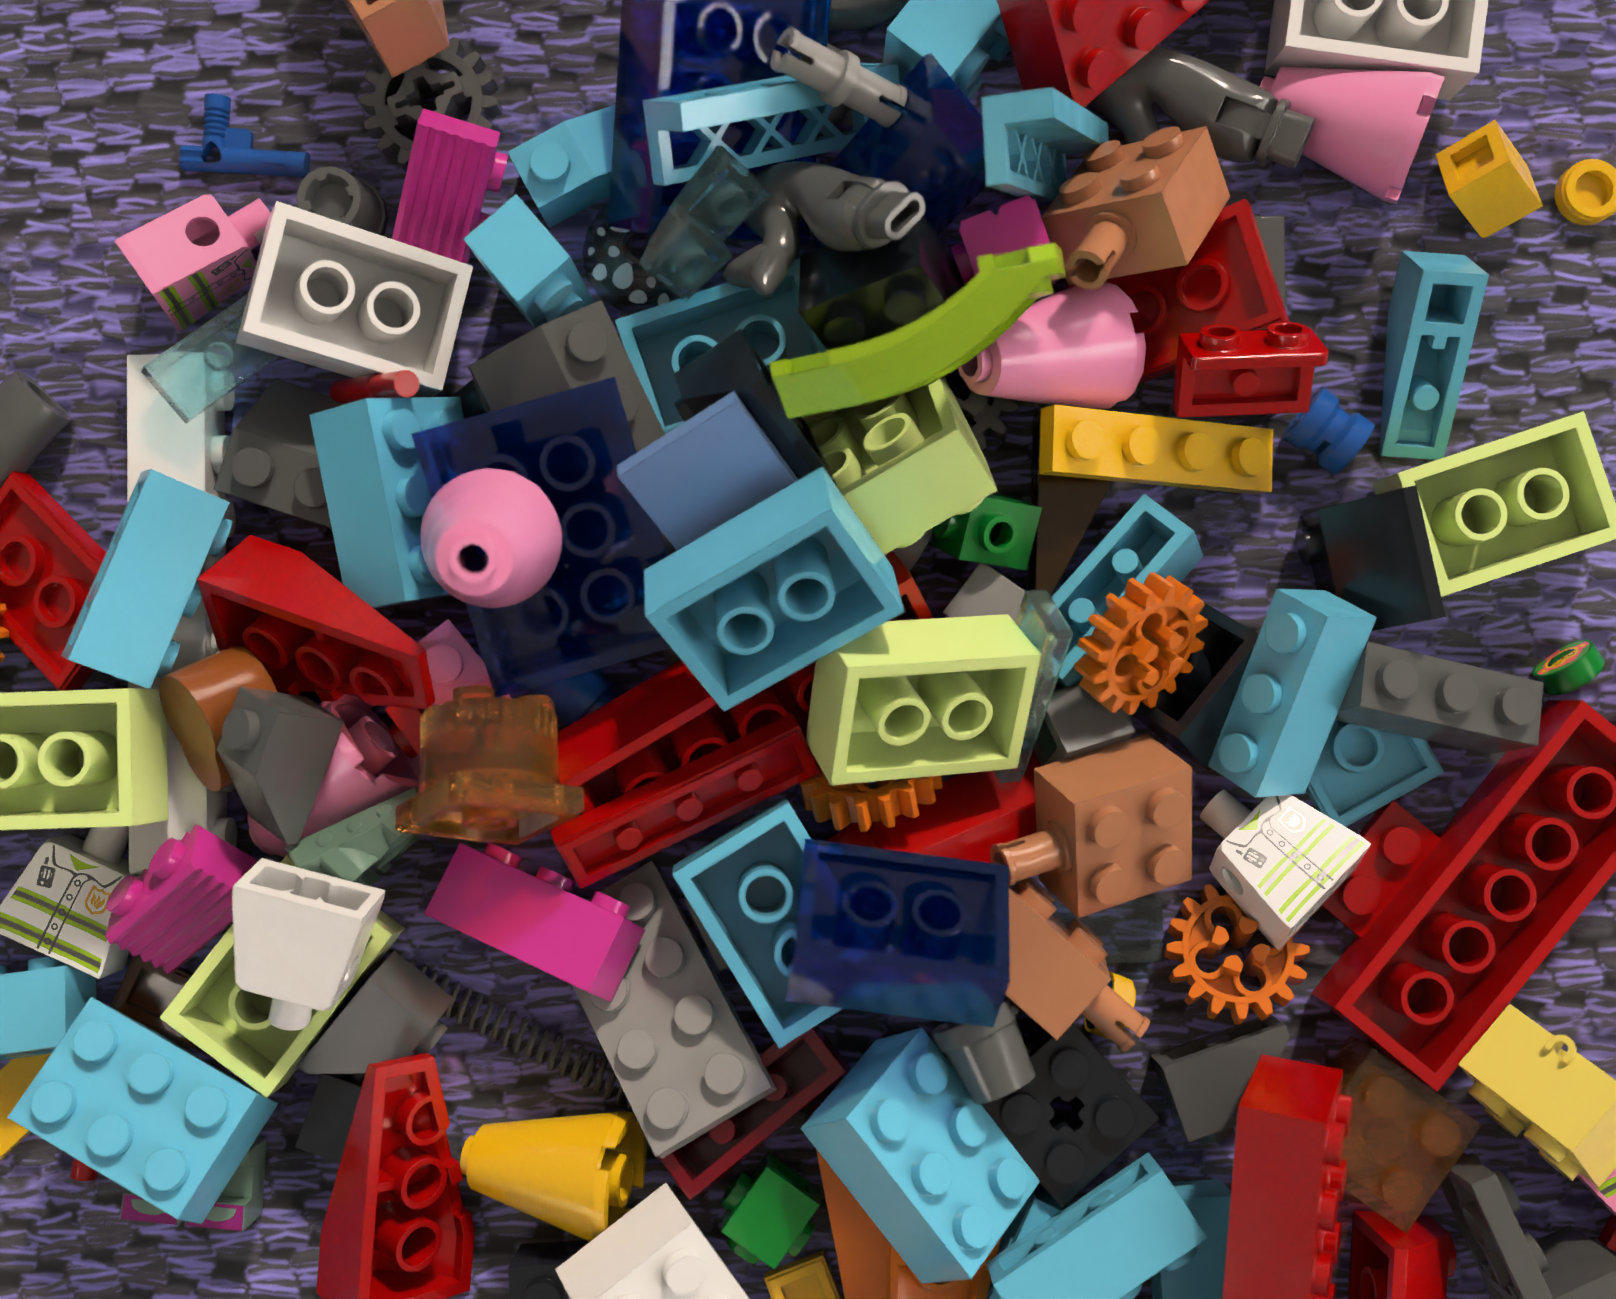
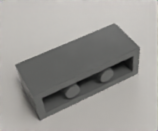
(1442, 701)

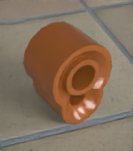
(201, 698)

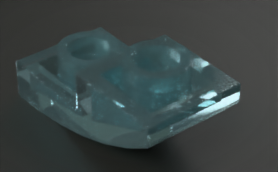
(706, 212)

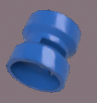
(1329, 431)

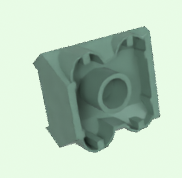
(356, 844)

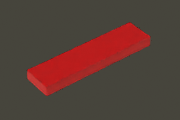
(685, 801)

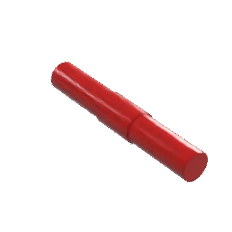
(385, 385)

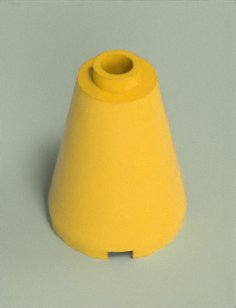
(560, 1168)

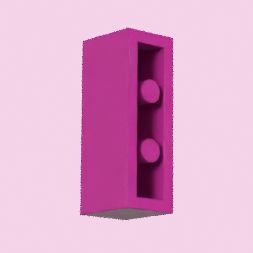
(537, 918)

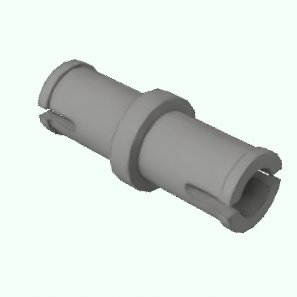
(838, 77)

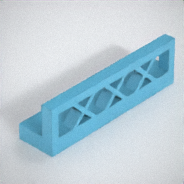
(759, 104)
(1029, 139)

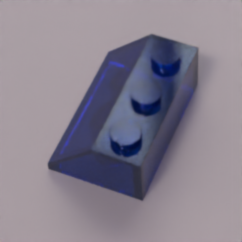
(930, 147)
(900, 934)

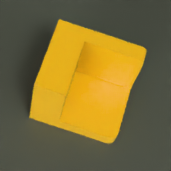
(1488, 180)

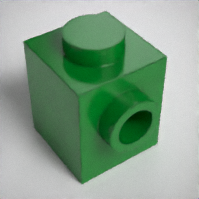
(993, 533)
(769, 1212)

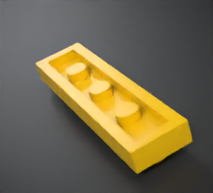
(1154, 450)

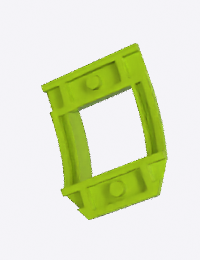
(925, 347)

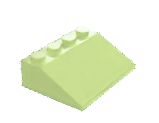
(904, 462)

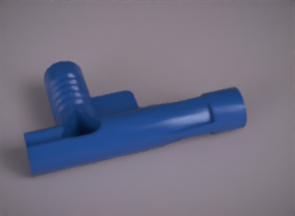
(237, 148)

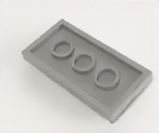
(673, 1025)

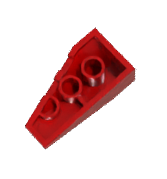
(311, 628)
(396, 1198)

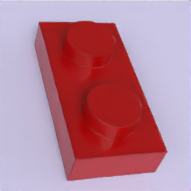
(1395, 853)

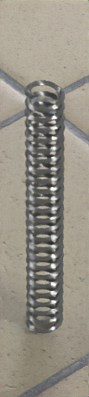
(530, 1051)

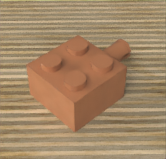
(1137, 206)
(1107, 826)
(1063, 970)

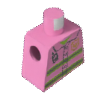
(196, 255)

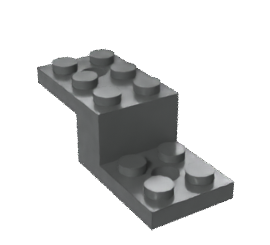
(1511, 1260)

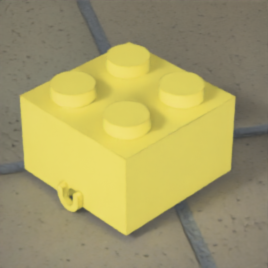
(1547, 1092)

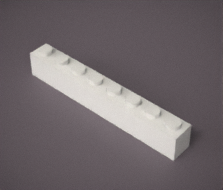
(194, 456)

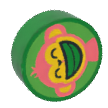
(1569, 667)

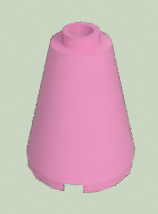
(1364, 120)
(1065, 352)
(506, 519)
(360, 774)

